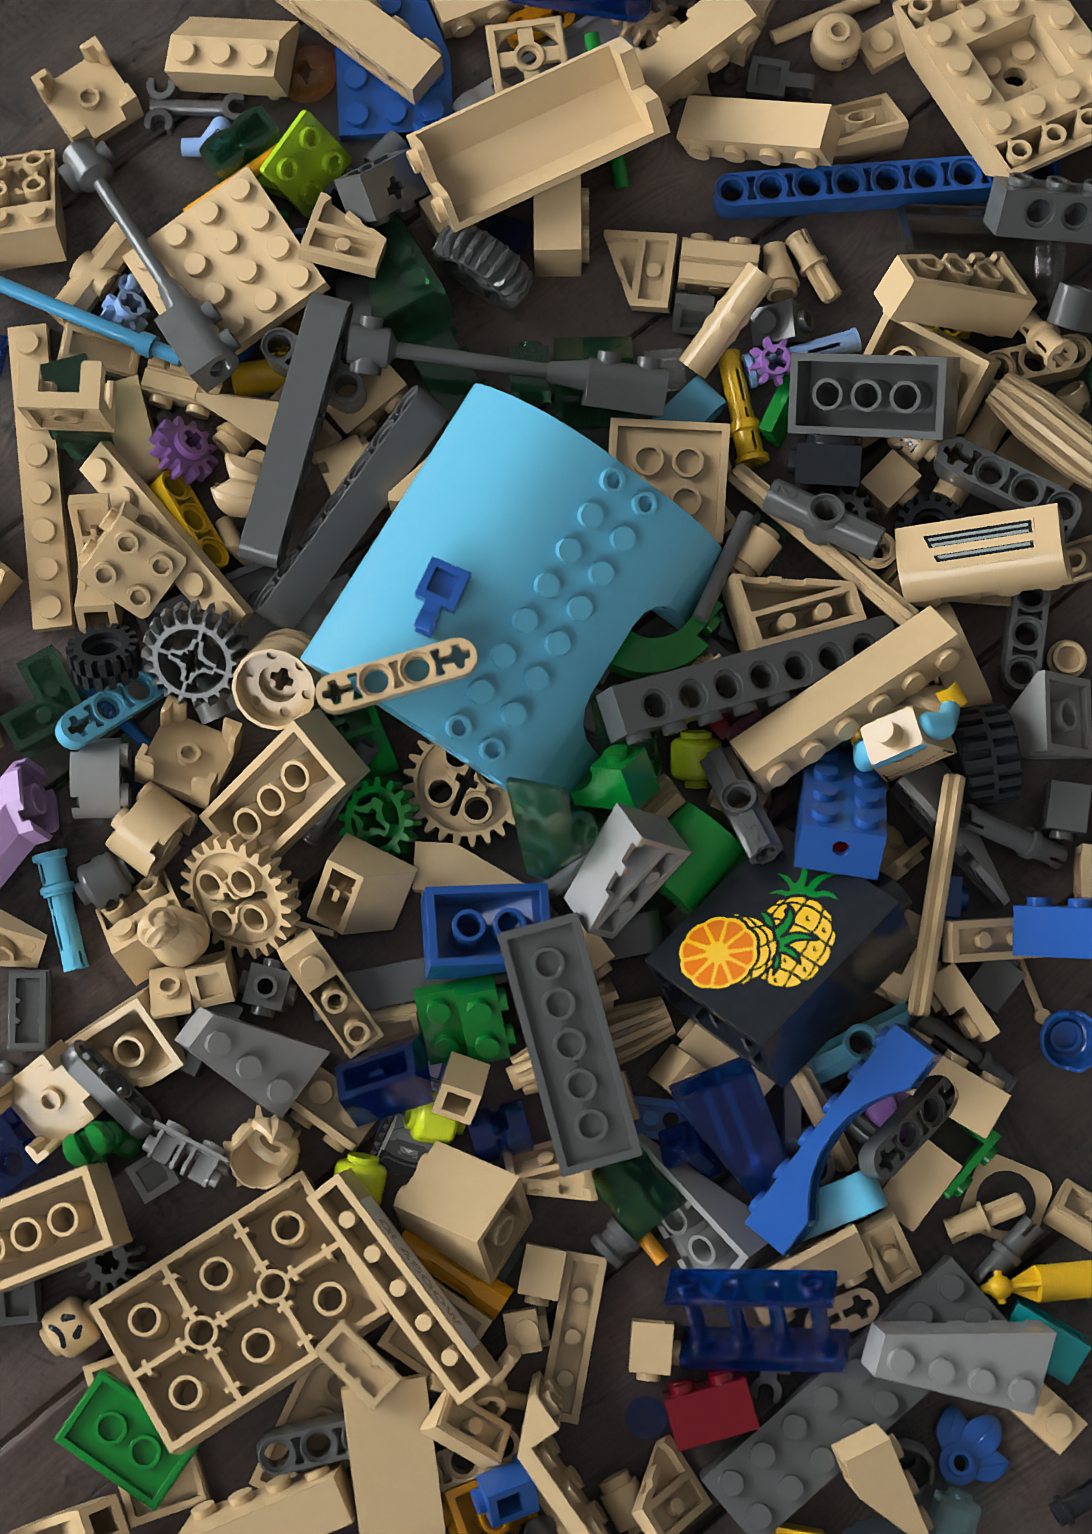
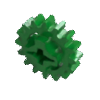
(391, 811)

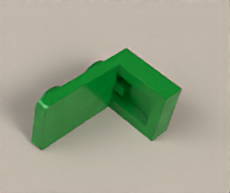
(981, 1153)

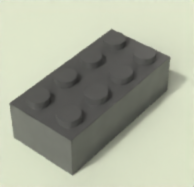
(874, 395)

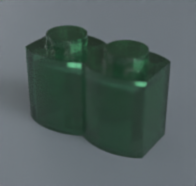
(237, 146)
(637, 1194)

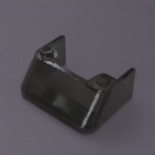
(962, 231)

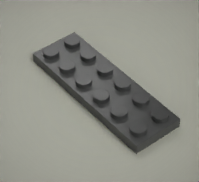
(569, 1044)

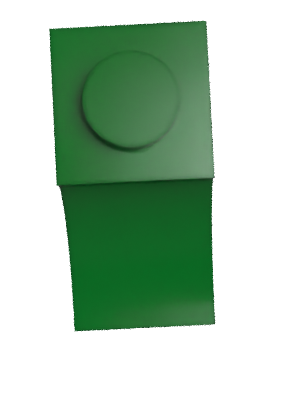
(617, 777)

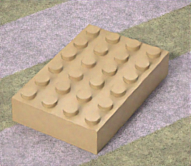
(235, 1314)

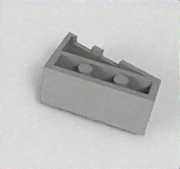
(252, 1058)

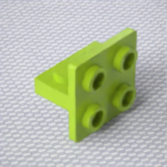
(303, 163)

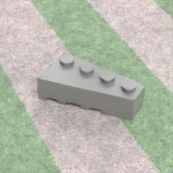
(975, 1361)

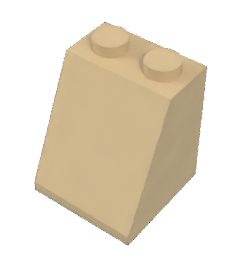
(465, 1209)

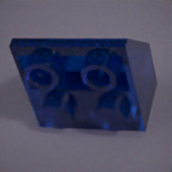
(385, 1080)

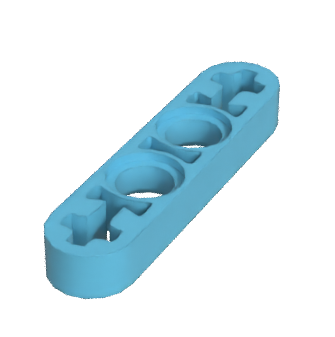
(122, 701)

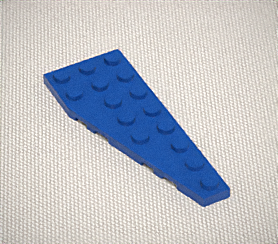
(373, 108)

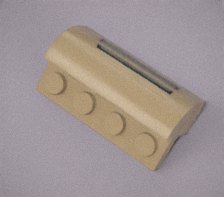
(983, 556)

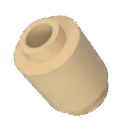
(757, 551)
(619, 1497)

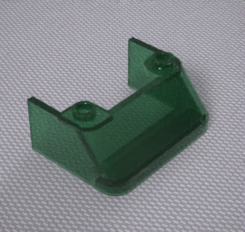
(550, 826)

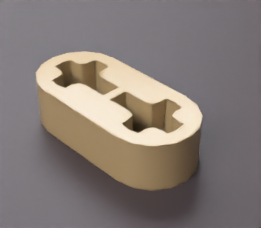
(843, 1301)

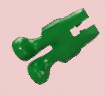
(98, 1141)

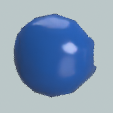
(1067, 1040)

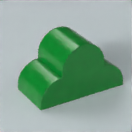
(712, 858)

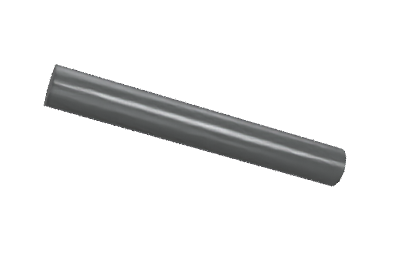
(723, 566)

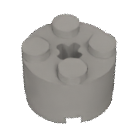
(99, 778)

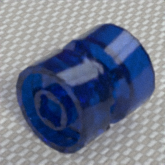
(485, 1131)

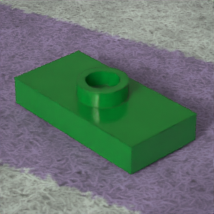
(775, 421)

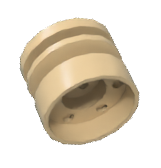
(263, 689)

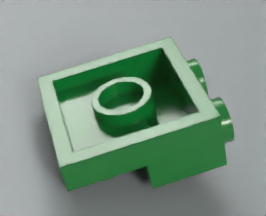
(465, 1019)

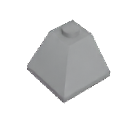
(1054, 717)

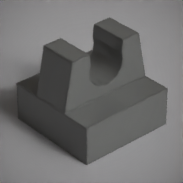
(691, 311)

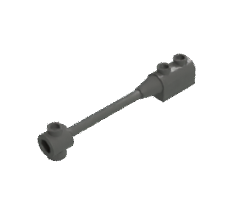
(187, 321)
(603, 379)

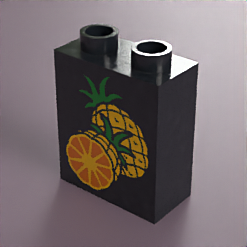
(783, 957)

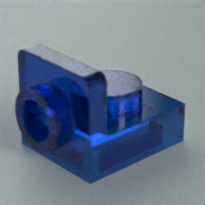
(684, 1145)

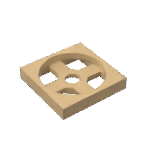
(498, 33)

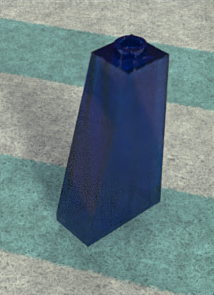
(734, 1121)

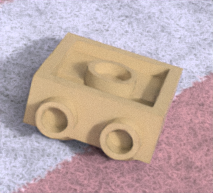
(956, 996)

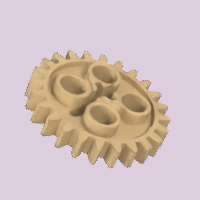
(433, 769)
(239, 869)

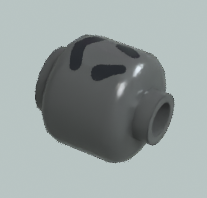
(104, 880)

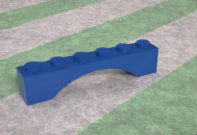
(791, 1204)

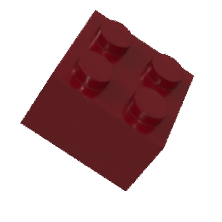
(709, 1408)

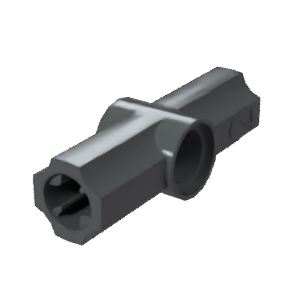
(841, 527)
(749, 822)

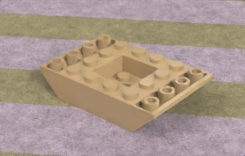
(973, 45)

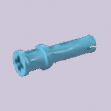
(58, 892)

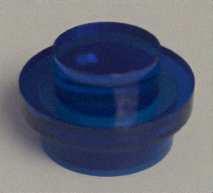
(646, 1417)

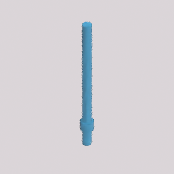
(143, 343)

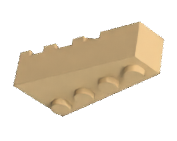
(697, 47)
(956, 293)

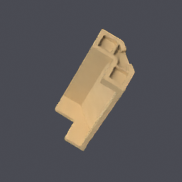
(536, 134)

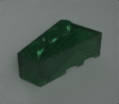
(406, 286)

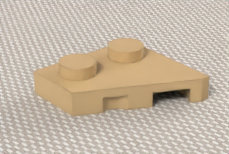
(645, 267)
(669, 1492)

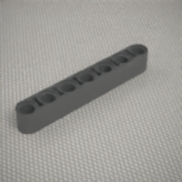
(295, 430)
(351, 509)

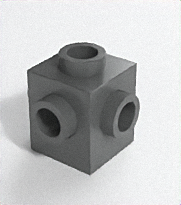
(284, 988)

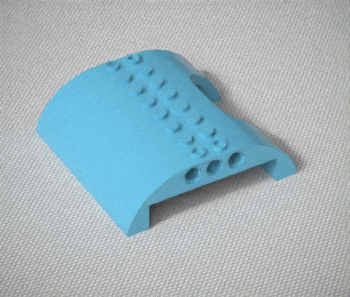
(560, 568)

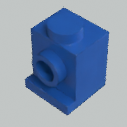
(505, 1493)

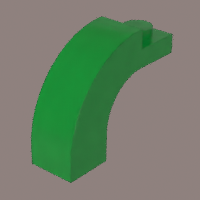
(647, 656)

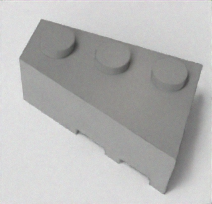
(624, 869)

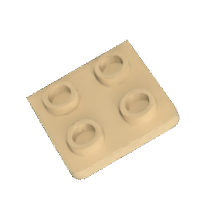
(130, 562)

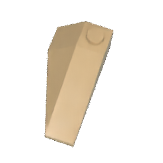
(135, 1042)

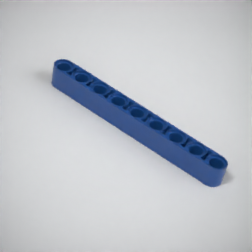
(863, 178)

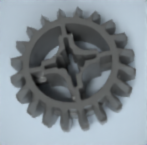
(483, 266)
(164, 648)

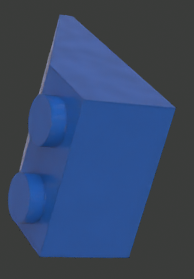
(464, 921)

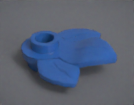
(974, 1442)

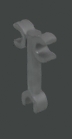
(164, 105)

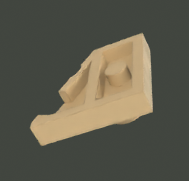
(341, 240)
(542, 1175)

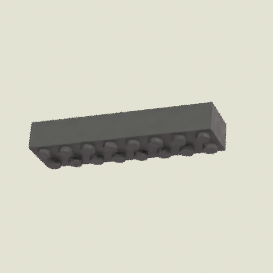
(791, 1456)

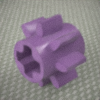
(761, 363)

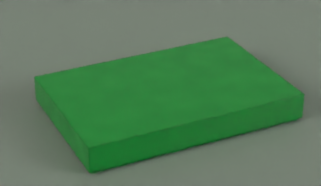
(120, 1441)

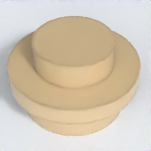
(1066, 658)

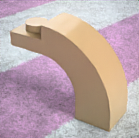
(90, 605)
(91, 1517)

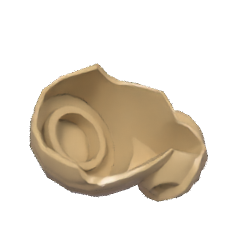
(174, 935)

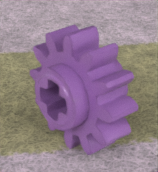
(183, 450)

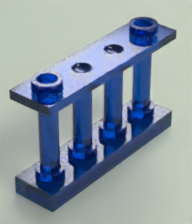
(758, 1347)

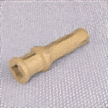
(1045, 340)

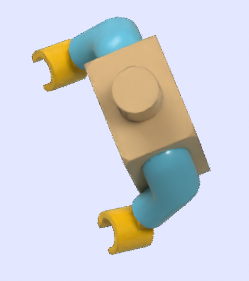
(909, 737)

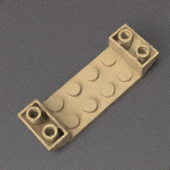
(539, 1457)

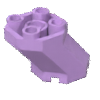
(25, 814)

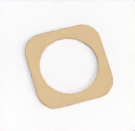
(1039, 1182)

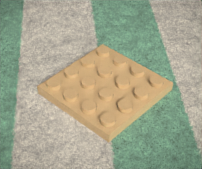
(237, 256)

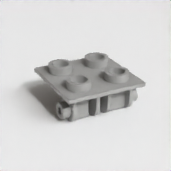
(209, 1156)

